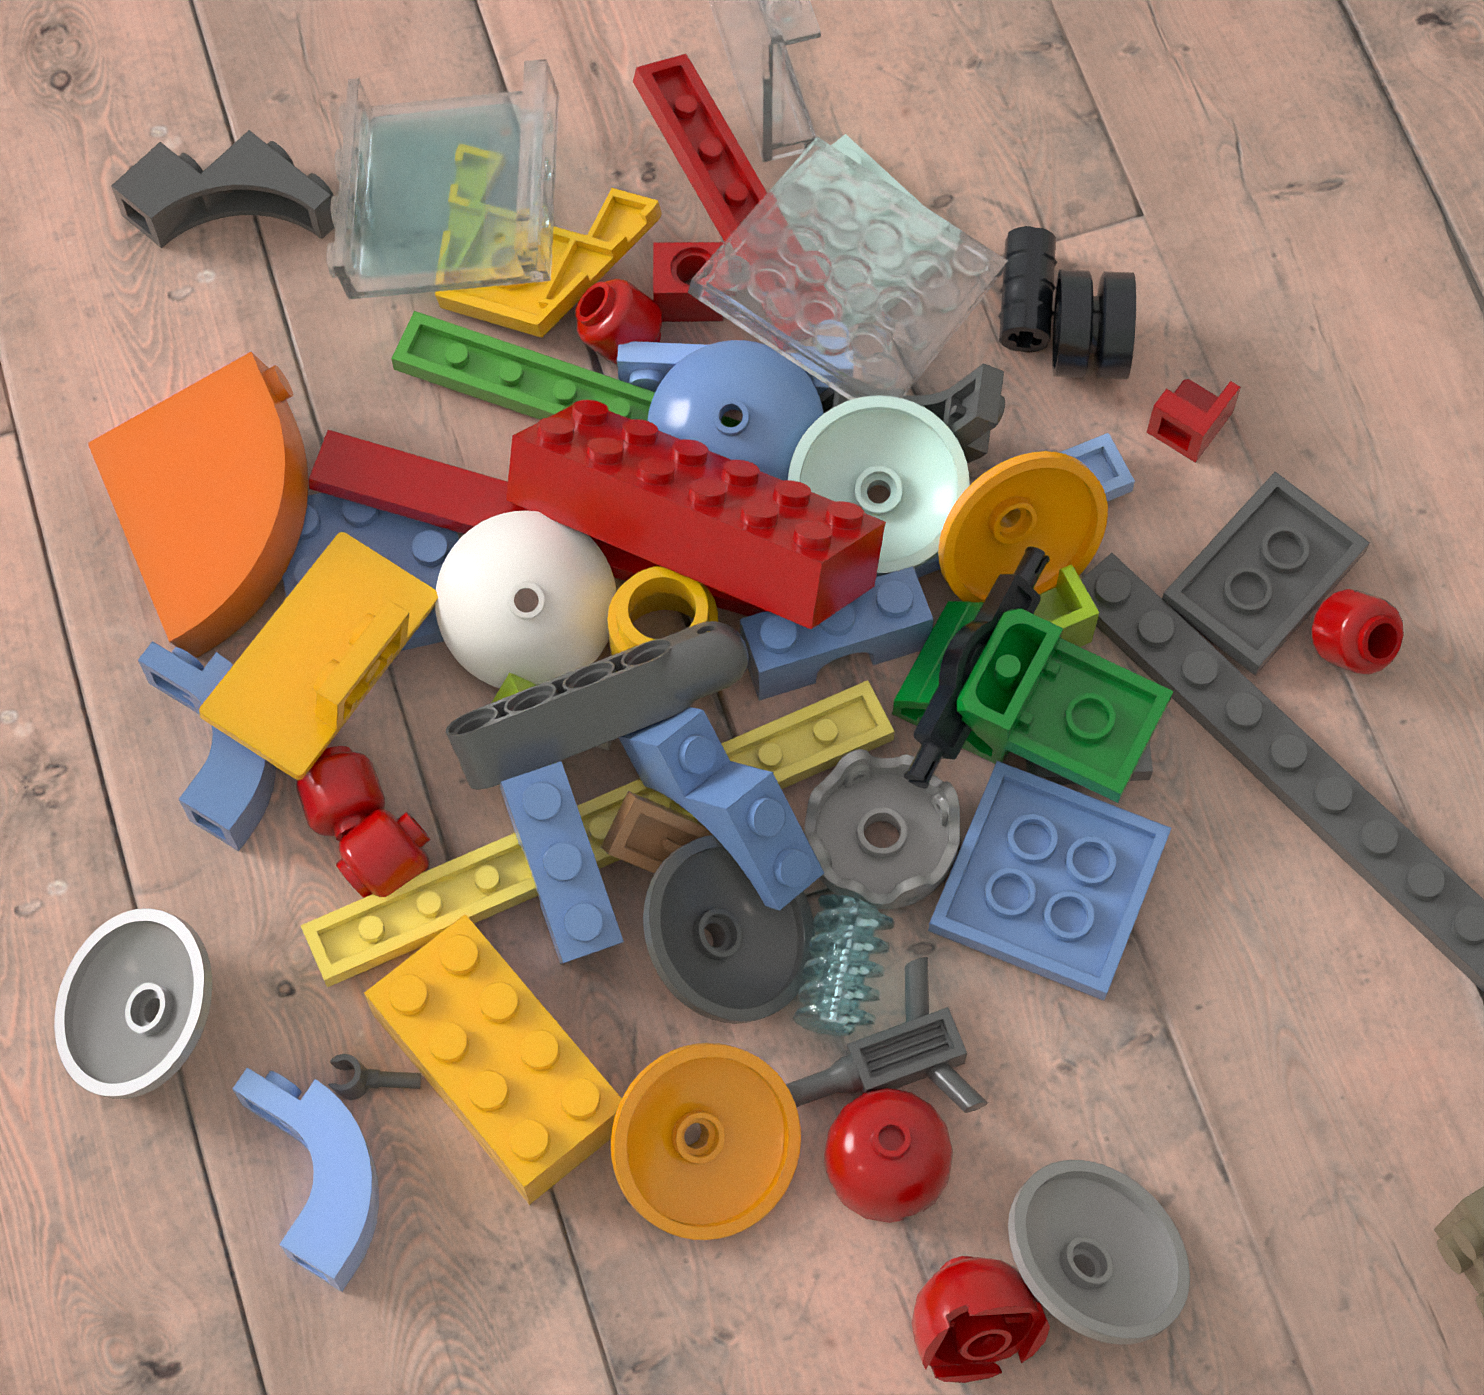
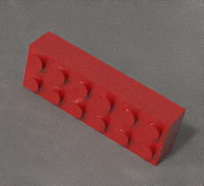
(696, 512)

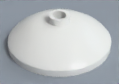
(516, 554)

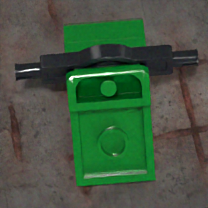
(1010, 683)

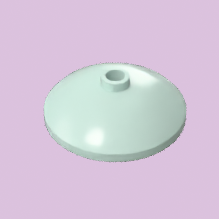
(892, 446)

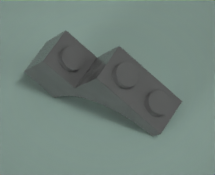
(173, 193)

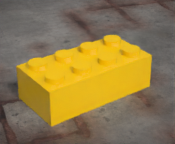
(496, 1058)

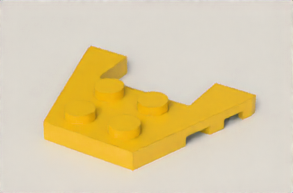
(575, 267)

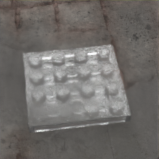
(847, 276)

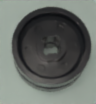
(1094, 324)

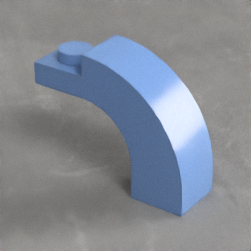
(234, 782)

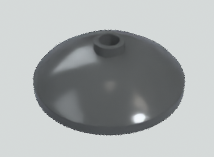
(755, 948)

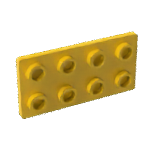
(319, 655)

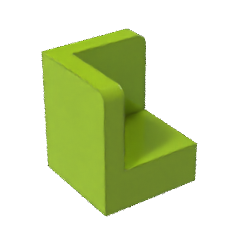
(1070, 608)

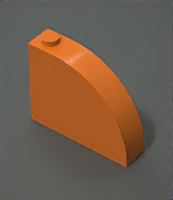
(210, 498)

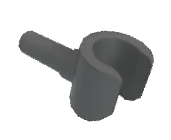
(369, 1078)

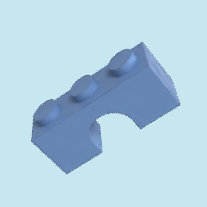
(882, 622)
(561, 862)

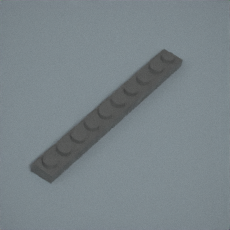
(1291, 765)

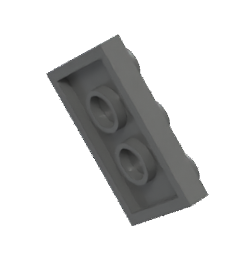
(1265, 572)

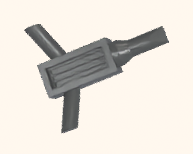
(900, 1055)

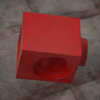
(671, 268)

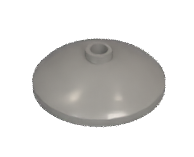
(133, 1003)
(1099, 1252)

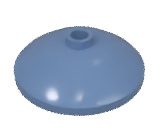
(746, 377)

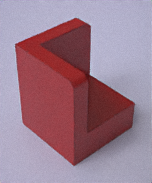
(1191, 417)

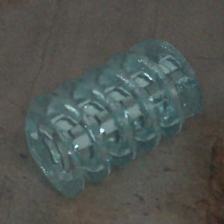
(841, 966)

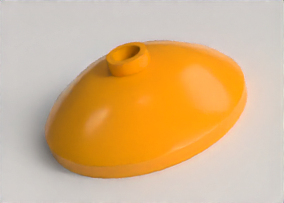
(1022, 503)
(743, 1150)

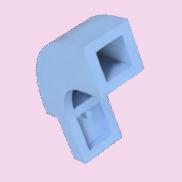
(344, 1198)

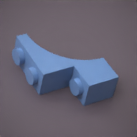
(730, 799)

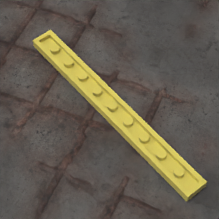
(500, 876)

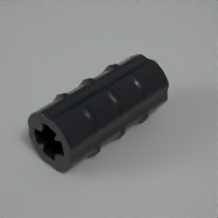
(1027, 289)

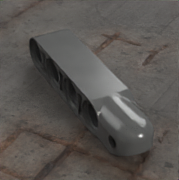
(596, 703)

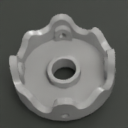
(875, 790)

